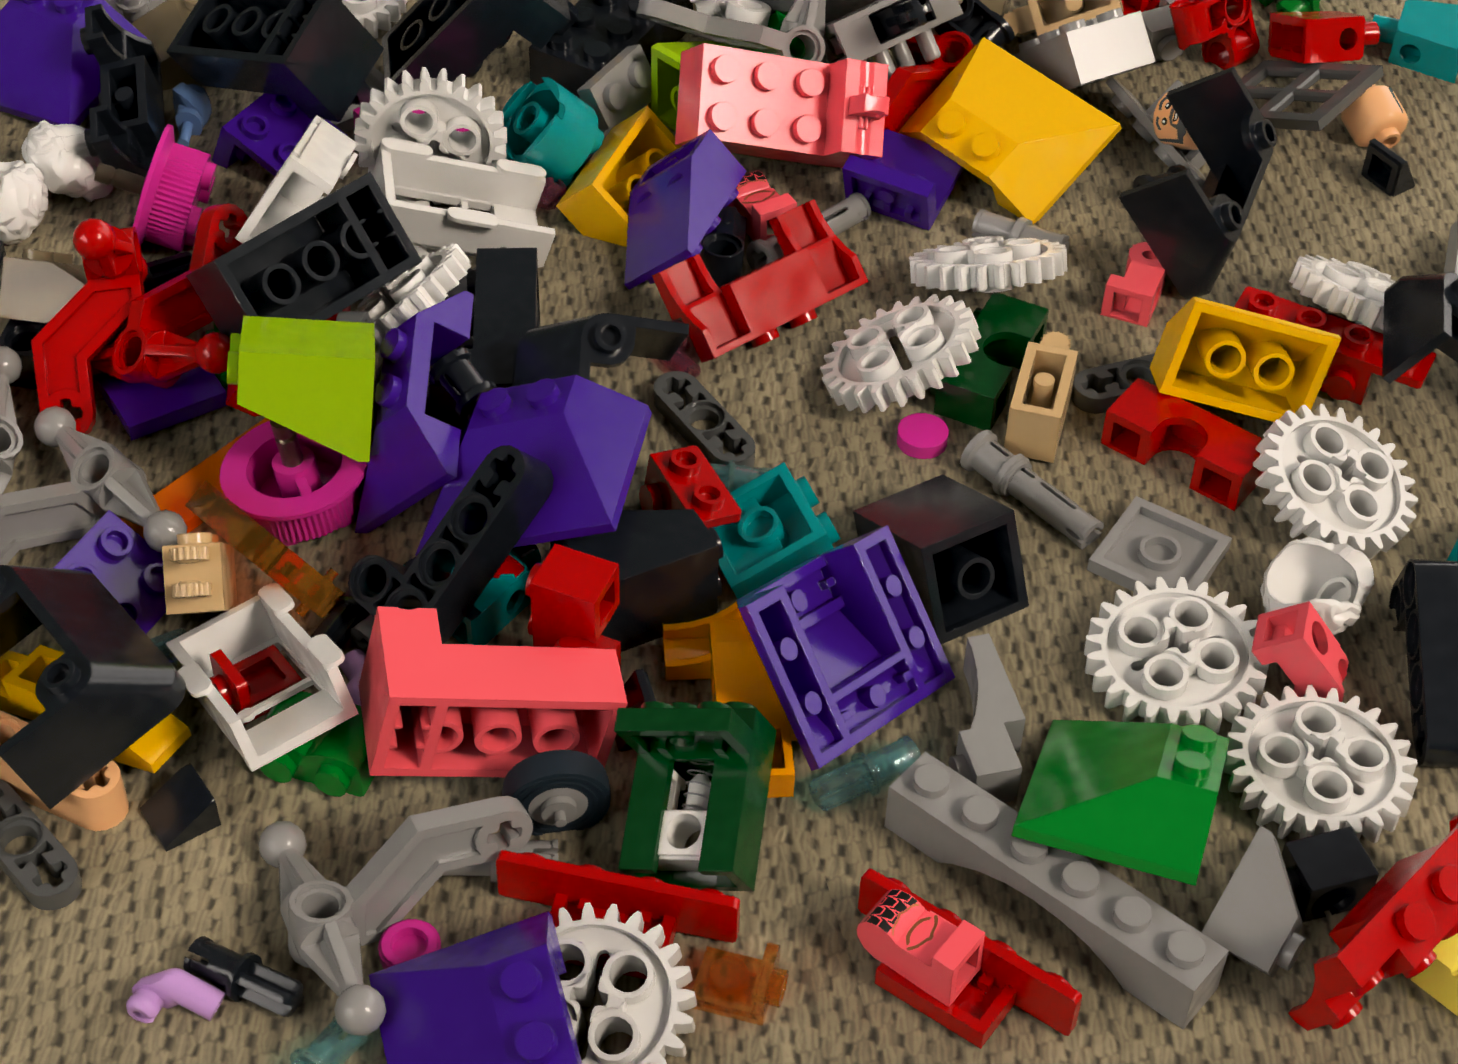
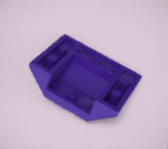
(44, 61)
(575, 428)
(408, 448)
(845, 643)
(481, 1001)

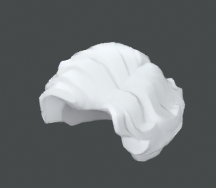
(64, 160)
(21, 200)
(1325, 574)

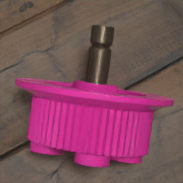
(168, 193)
(291, 483)

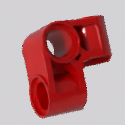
(1221, 27)

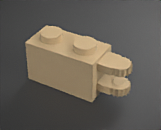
(1048, 15)
(1041, 398)
(199, 575)

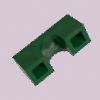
(985, 383)

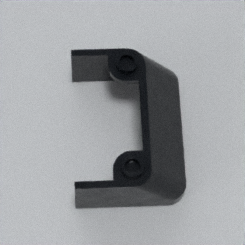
(1198, 227)
(1419, 319)
(592, 341)
(97, 693)

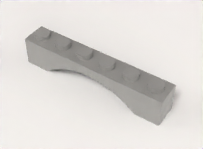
(1137, 939)

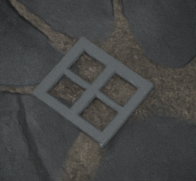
(1306, 75)

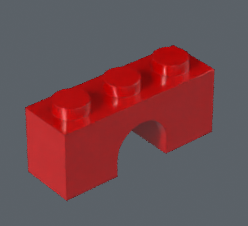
(1154, 422)
(573, 600)

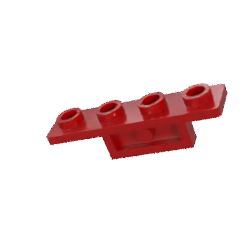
(1358, 351)
(570, 886)
(998, 986)

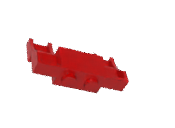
(752, 307)
(1387, 934)

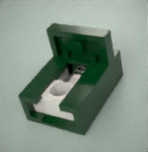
(695, 773)

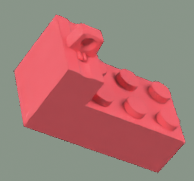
(783, 105)
(479, 706)

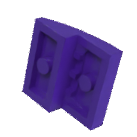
(150, 408)

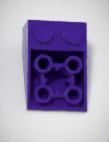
(678, 206)

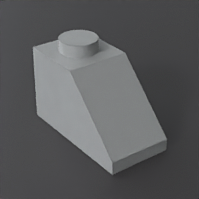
(1258, 910)

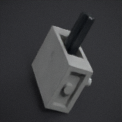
(888, 25)

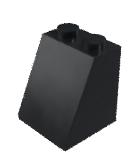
(957, 551)
(664, 571)

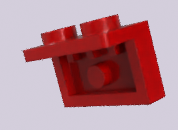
(687, 481)

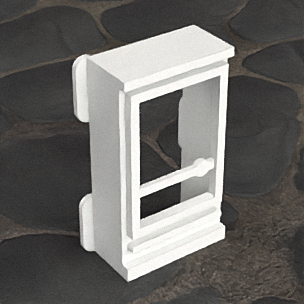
(306, 174)
(506, 191)
(244, 632)

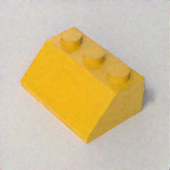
(601, 192)
(1241, 360)

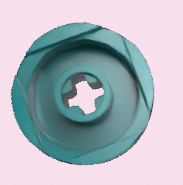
(550, 129)

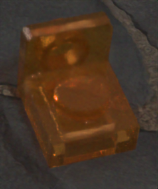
(740, 984)

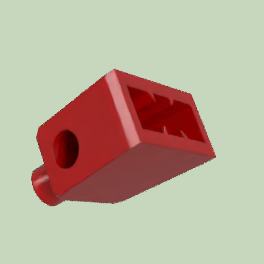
(1320, 36)

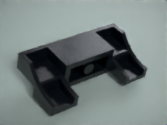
(131, 106)

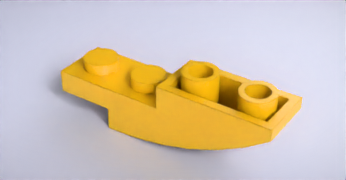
(18, 696)

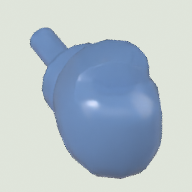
(191, 110)

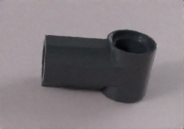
(725, 247)

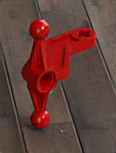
(914, 84)
(90, 318)
(154, 341)

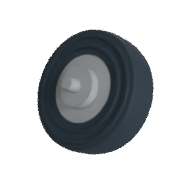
(560, 790)

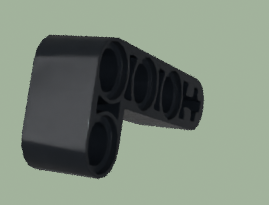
(506, 492)
(1428, 614)

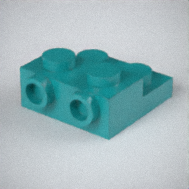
(773, 530)

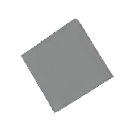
(1155, 544)

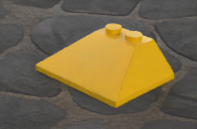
(1012, 129)

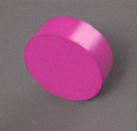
(922, 435)
(407, 941)

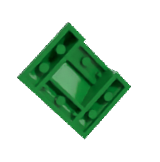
(1126, 794)

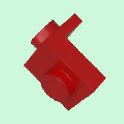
(252, 678)

